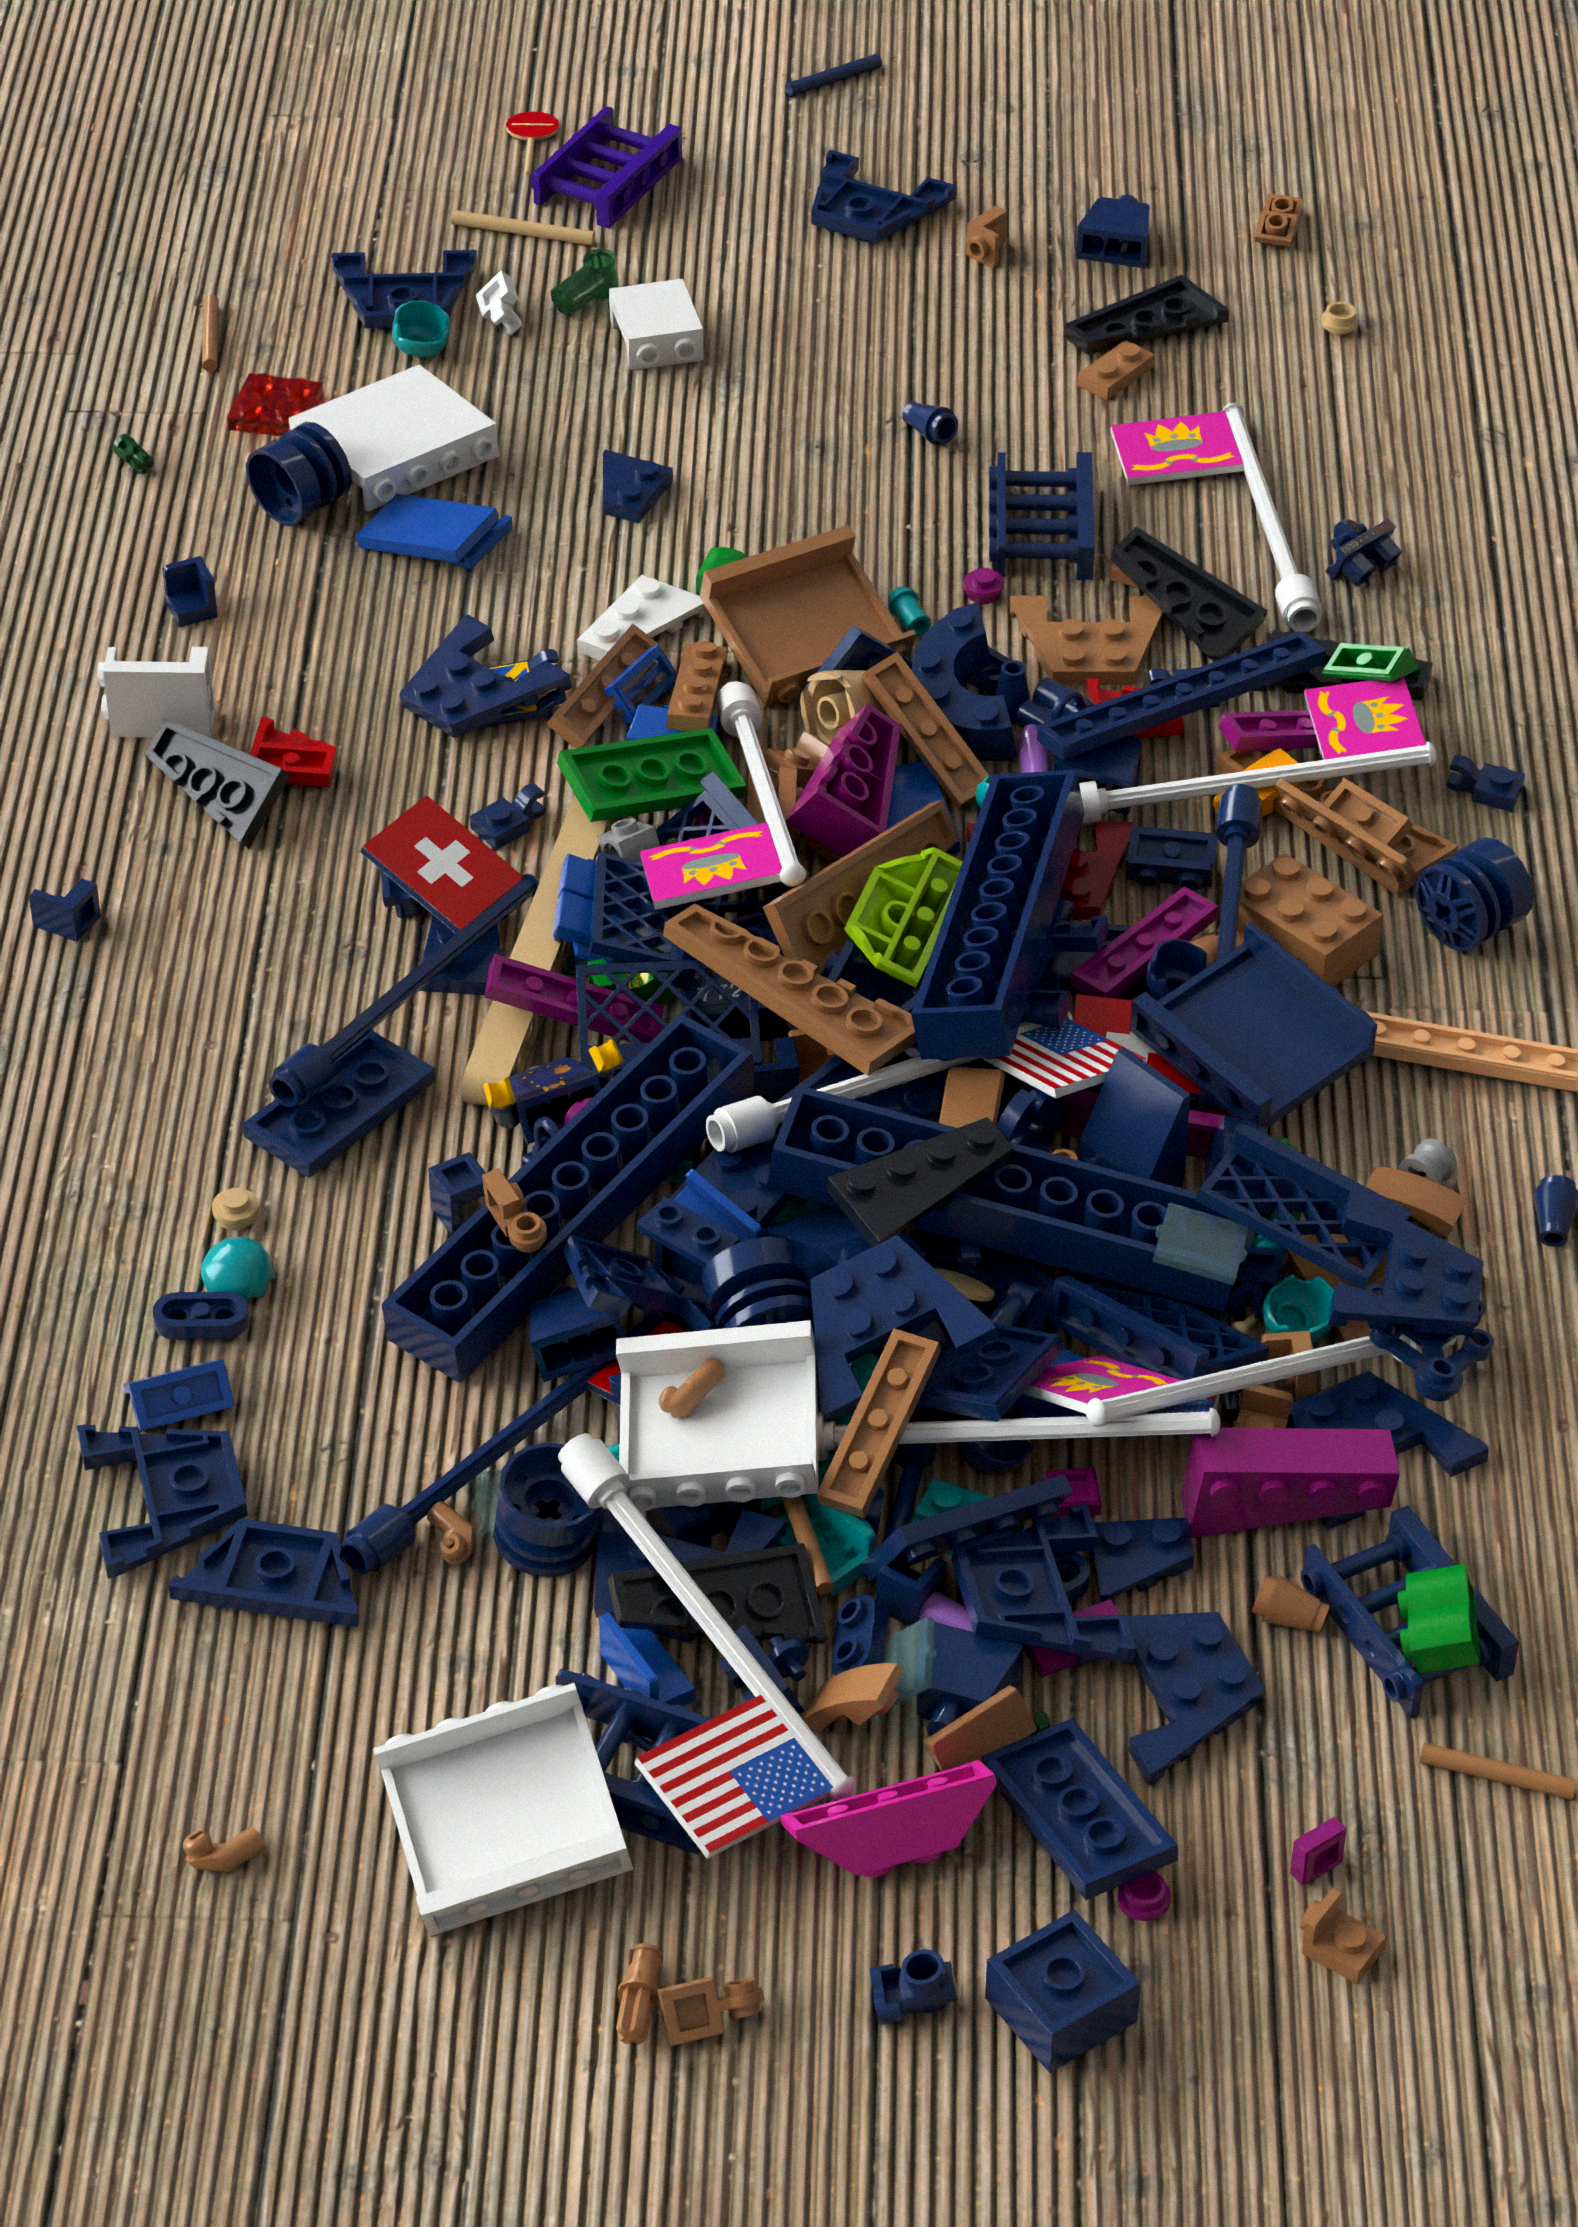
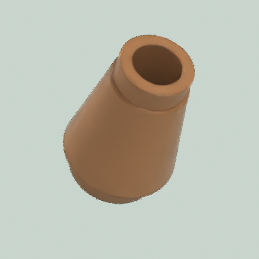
(1289, 1605)

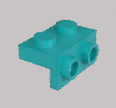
(842, 1538)

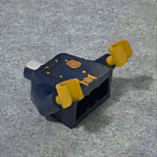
(550, 1089)

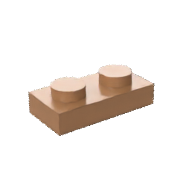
(1116, 370)

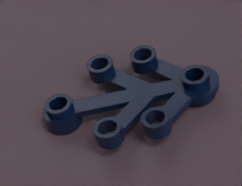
(1434, 1374)

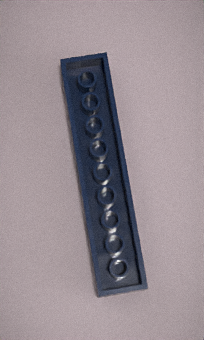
(998, 916)
(580, 1186)
(1028, 1208)

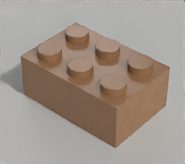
(1311, 918)

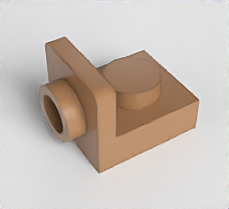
(986, 236)
(803, 758)
(1287, 1344)
(1264, 1408)
(1340, 1939)

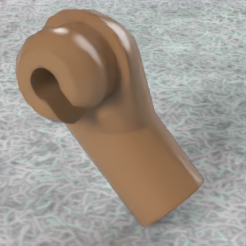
(683, 1400)
(457, 1531)
(220, 1856)

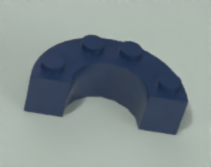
(943, 663)

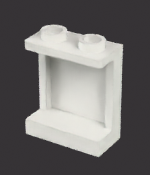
(657, 323)
(147, 692)

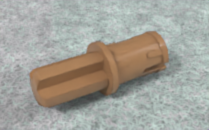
(639, 1993)

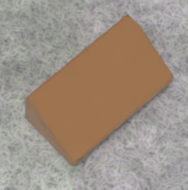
(971, 1095)
(982, 1730)

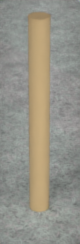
(523, 227)

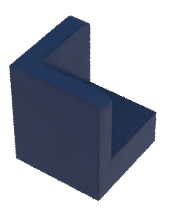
(189, 591)
(66, 915)
(777, 1079)
(454, 1185)
(907, 1590)

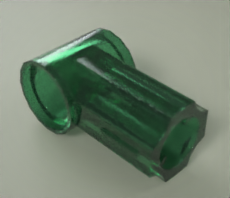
(589, 282)

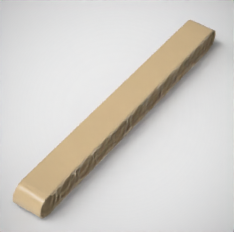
(508, 1030)

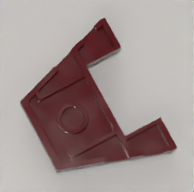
(1093, 872)

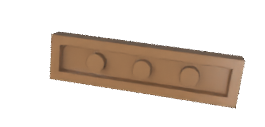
(696, 687)
(589, 704)
(926, 729)
(878, 1423)

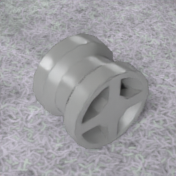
(1431, 1160)

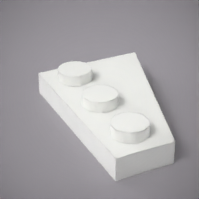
(649, 606)

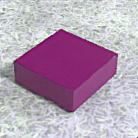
(1084, 1487)
(1318, 1851)

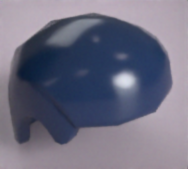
(1173, 965)
(995, 1456)

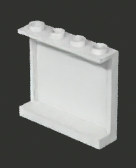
(405, 434)
(743, 1439)
(502, 1808)

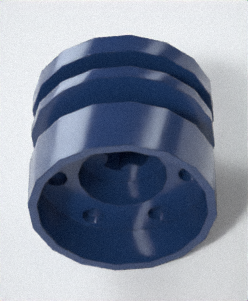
(298, 473)
(1474, 894)
(758, 1284)
(541, 1516)

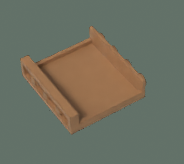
(794, 608)

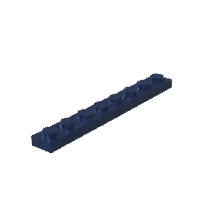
(1180, 695)

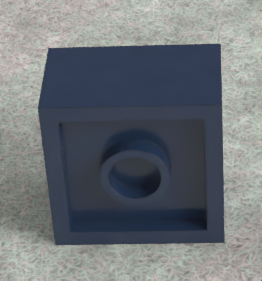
(1062, 1990)

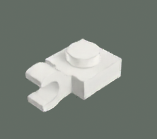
(497, 301)

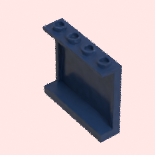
(1256, 1030)

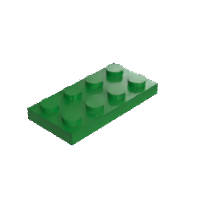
(647, 773)

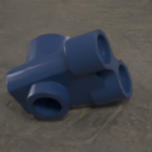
(919, 1985)

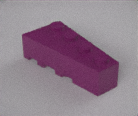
(852, 785)
(1285, 1476)

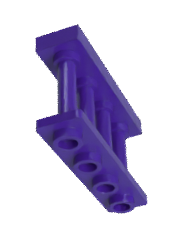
(622, 187)

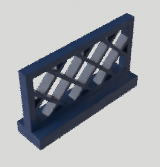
(733, 816)
(603, 927)
(631, 1050)
(1294, 1185)
(1150, 1329)

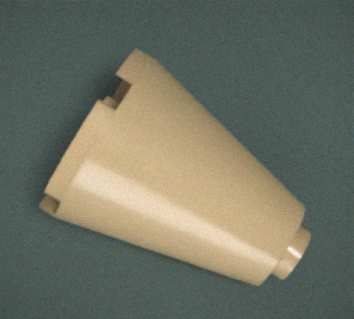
(833, 701)

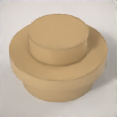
(1340, 318)
(235, 1208)

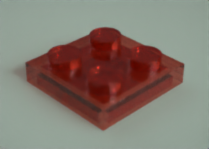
(269, 401)

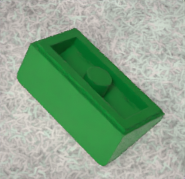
(1370, 662)

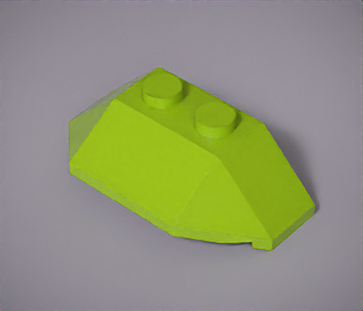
(903, 912)

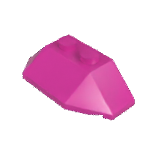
(897, 1821)

